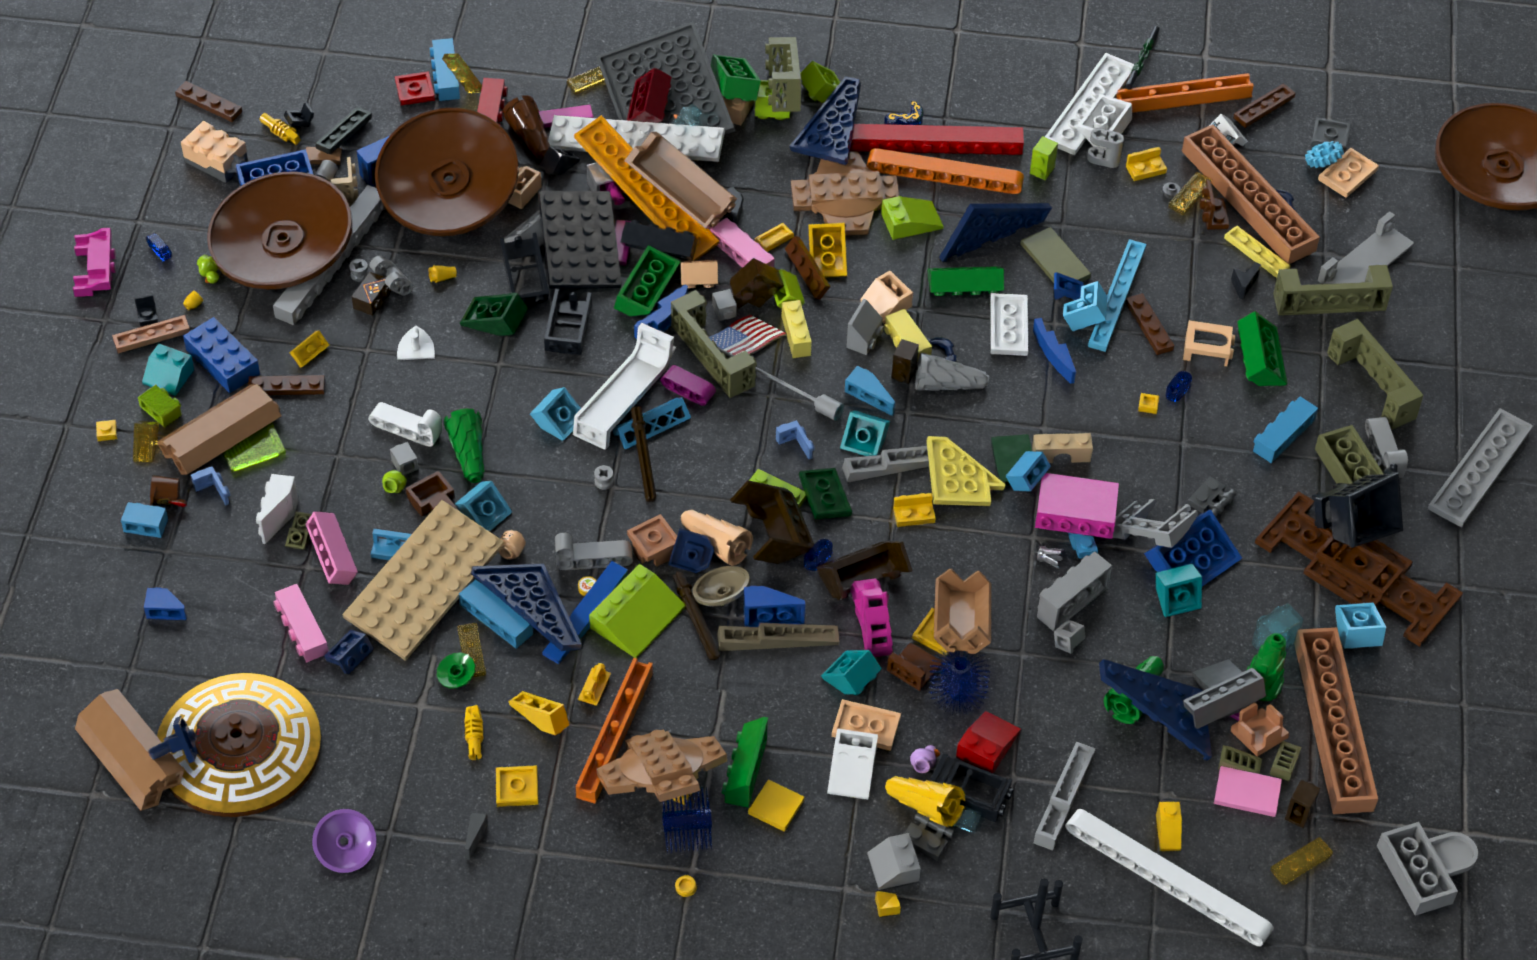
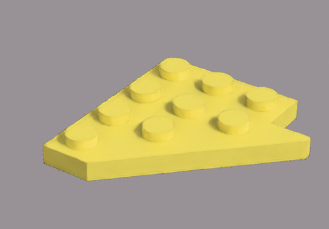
(957, 476)

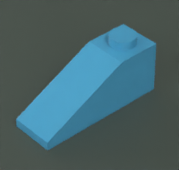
(866, 387)

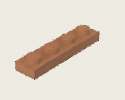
(151, 334)

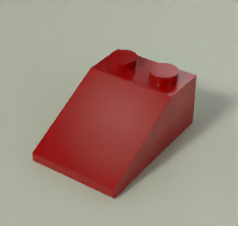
(987, 742)

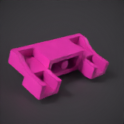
(99, 262)

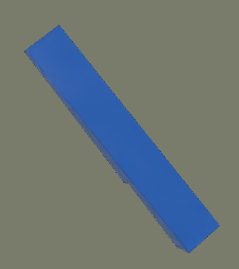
(606, 583)

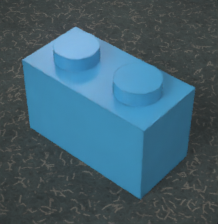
(1028, 471)
(144, 519)

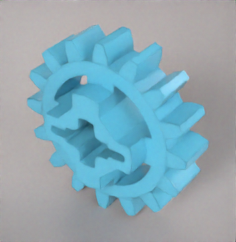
(1324, 154)

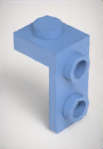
(792, 431)
(208, 477)

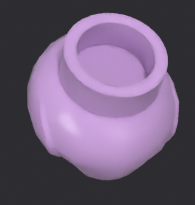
(924, 759)

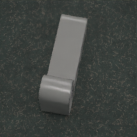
(1384, 445)
(591, 554)

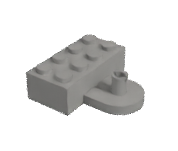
(1425, 865)

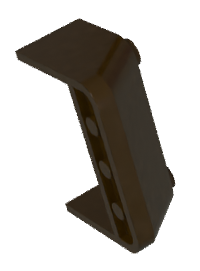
(781, 518)
(871, 562)

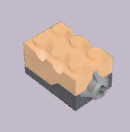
(214, 151)

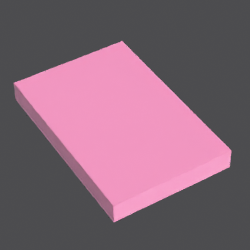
(1247, 791)

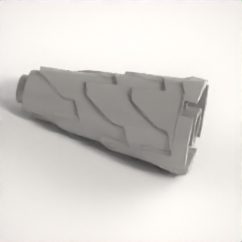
(941, 374)

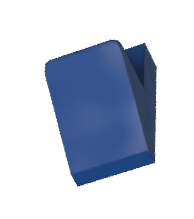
(1066, 287)

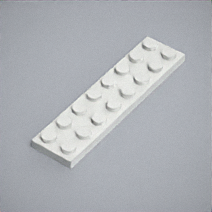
(1105, 79)

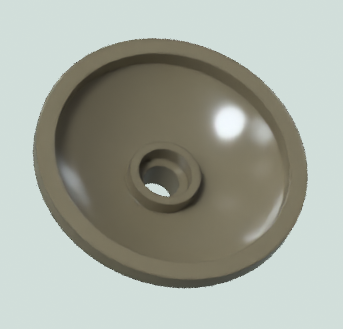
(721, 586)

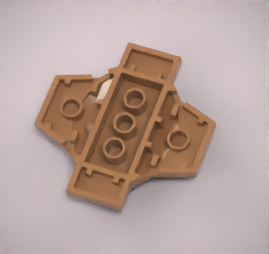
(844, 193)
(661, 765)

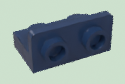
(349, 651)

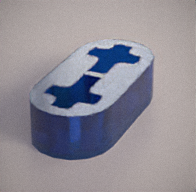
(159, 247)
(1175, 384)
(821, 557)

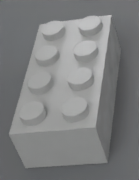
(1074, 591)

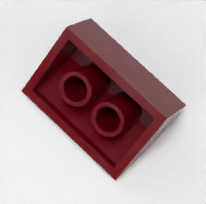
(650, 97)

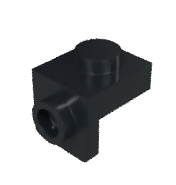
(301, 117)

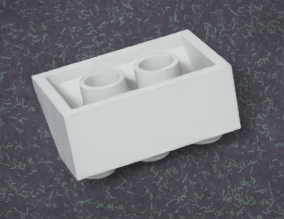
(1106, 114)

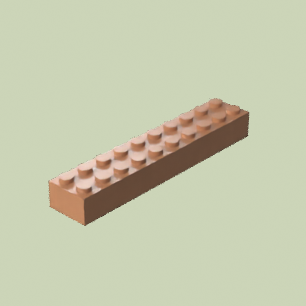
(1250, 194)
(1335, 721)

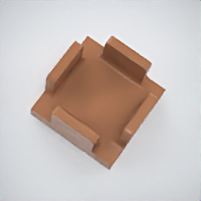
(652, 540)
(1260, 728)

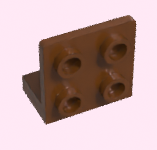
(1213, 209)
(912, 666)

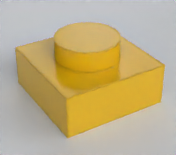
(106, 430)

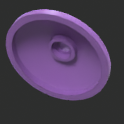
(360, 838)

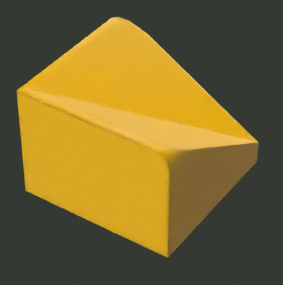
(887, 903)

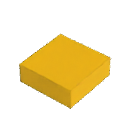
(1148, 403)

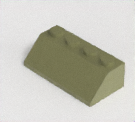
(1346, 455)

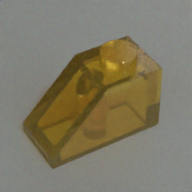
(145, 440)

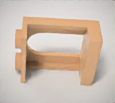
(1205, 349)

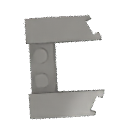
(1168, 533)

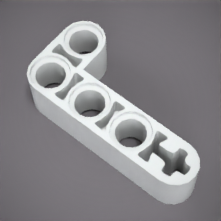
(408, 425)

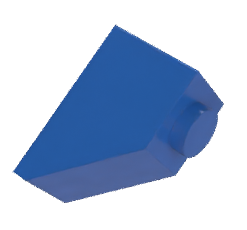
(163, 605)

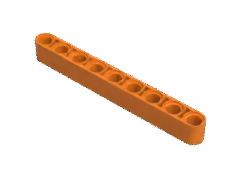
(945, 171)

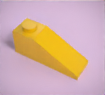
(541, 712)

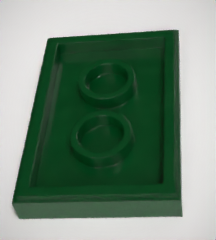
(1008, 451)
(825, 493)

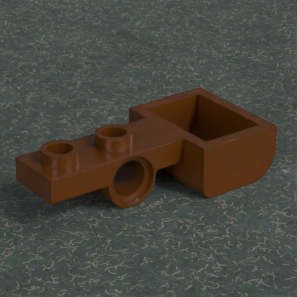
(429, 492)

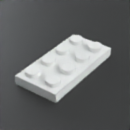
(1009, 324)

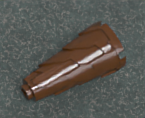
(527, 123)

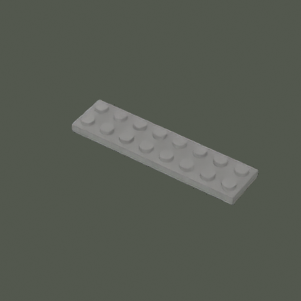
(1480, 467)

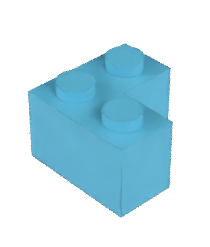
(1089, 309)

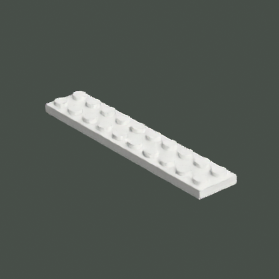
(693, 141)

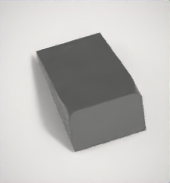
(476, 829)

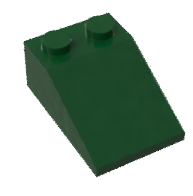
(495, 314)

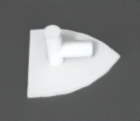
(415, 345)

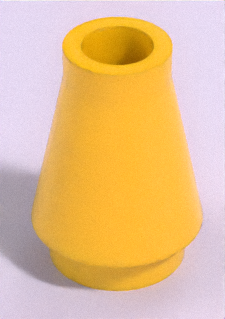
(441, 273)

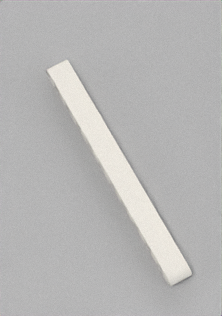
(1169, 877)

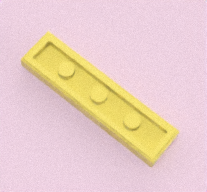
(1256, 250)

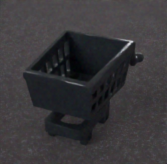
(1375, 512)

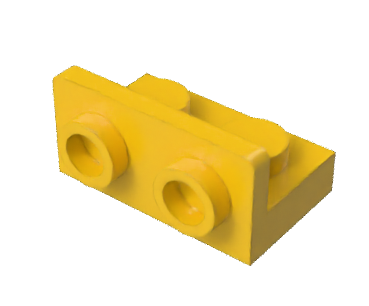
(1145, 164)
(914, 509)

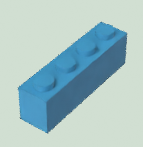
(447, 84)
(1285, 429)
(495, 613)

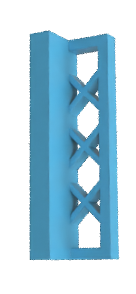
(669, 406)
(387, 547)

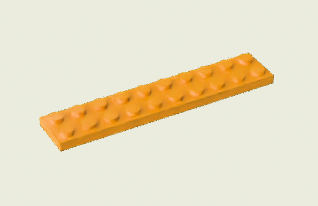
(610, 151)

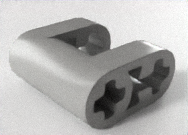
(1112, 149)
(394, 277)

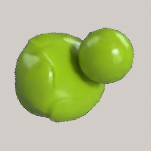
(208, 269)
(394, 481)

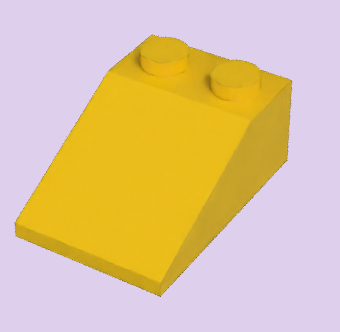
(828, 248)

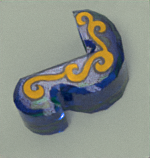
(915, 116)

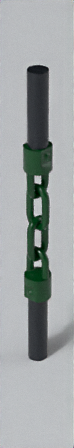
(1137, 68)

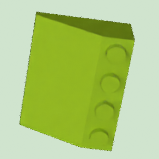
(636, 611)

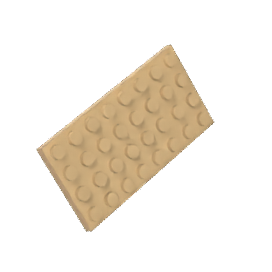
(422, 580)

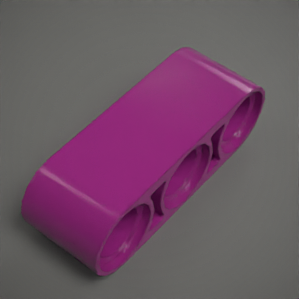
(688, 385)

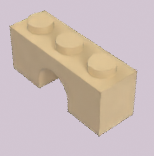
(1076, 445)

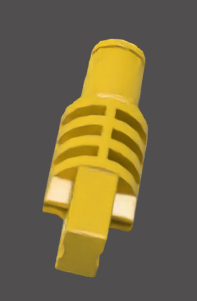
(280, 128)
(474, 731)

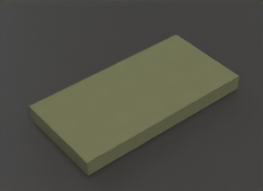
(1054, 255)

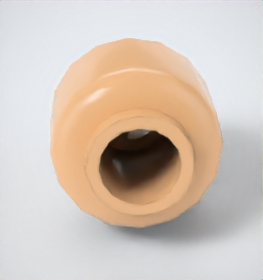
(513, 544)

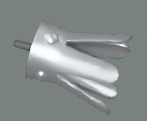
(1049, 555)

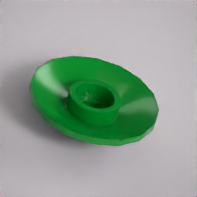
(451, 666)

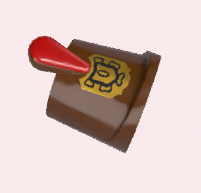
(165, 491)

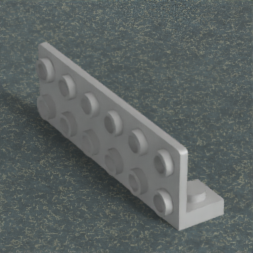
(1378, 249)

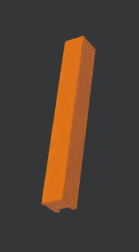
(1187, 93)
(614, 729)

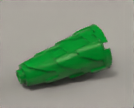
(466, 439)
(1270, 664)
(1121, 704)

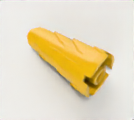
(929, 798)

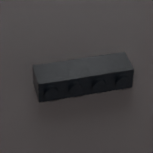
(667, 241)

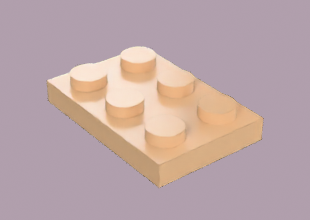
(1348, 172)
(868, 719)

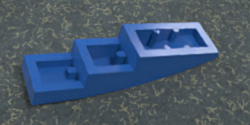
(1055, 353)

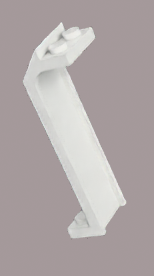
(624, 387)

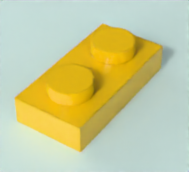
(309, 348)

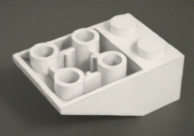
(277, 505)
(852, 764)

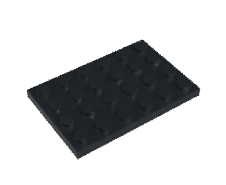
(579, 239)

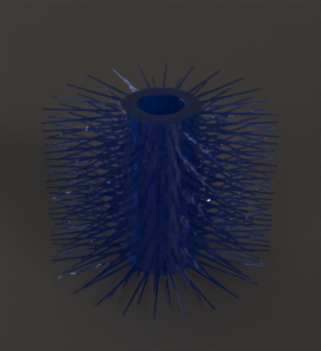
(960, 679)
(688, 820)

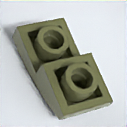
(298, 535)

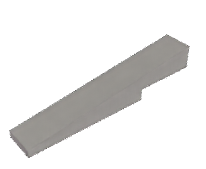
(887, 463)
(1063, 796)

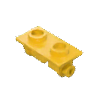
(595, 685)

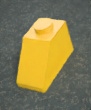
(1169, 826)

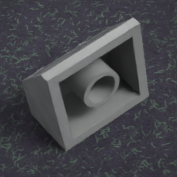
(864, 328)
(894, 862)

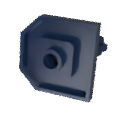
(691, 551)
(182, 739)

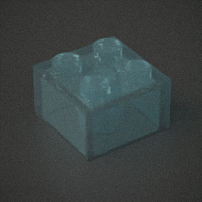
(1282, 620)

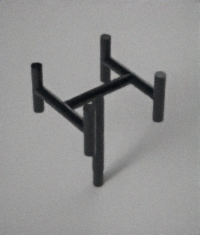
(1035, 918)

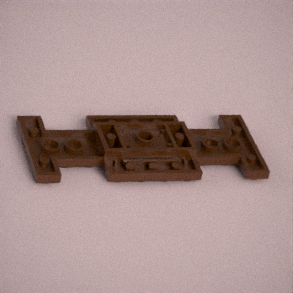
(1380, 575)

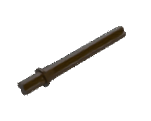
(643, 453)
(684, 590)

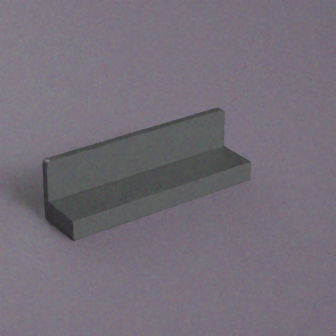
(1225, 697)

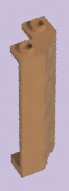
(681, 180)
(219, 428)
(962, 612)
(122, 745)

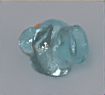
(689, 115)

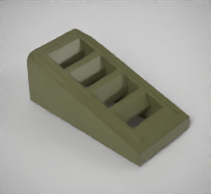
(1229, 752)
(1280, 771)

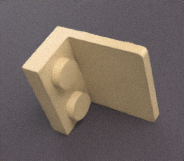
(347, 184)

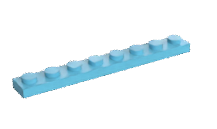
(1117, 294)

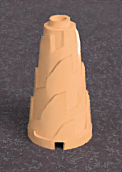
(727, 539)

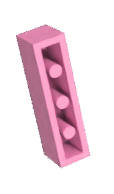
(739, 244)
(331, 548)
(301, 623)

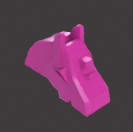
(865, 591)

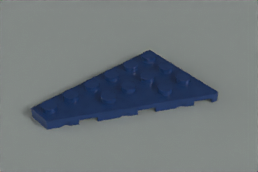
(831, 128)
(990, 223)
(534, 598)
(1160, 700)

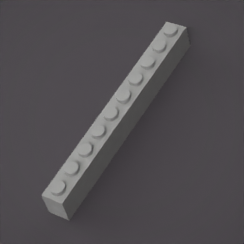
(298, 298)

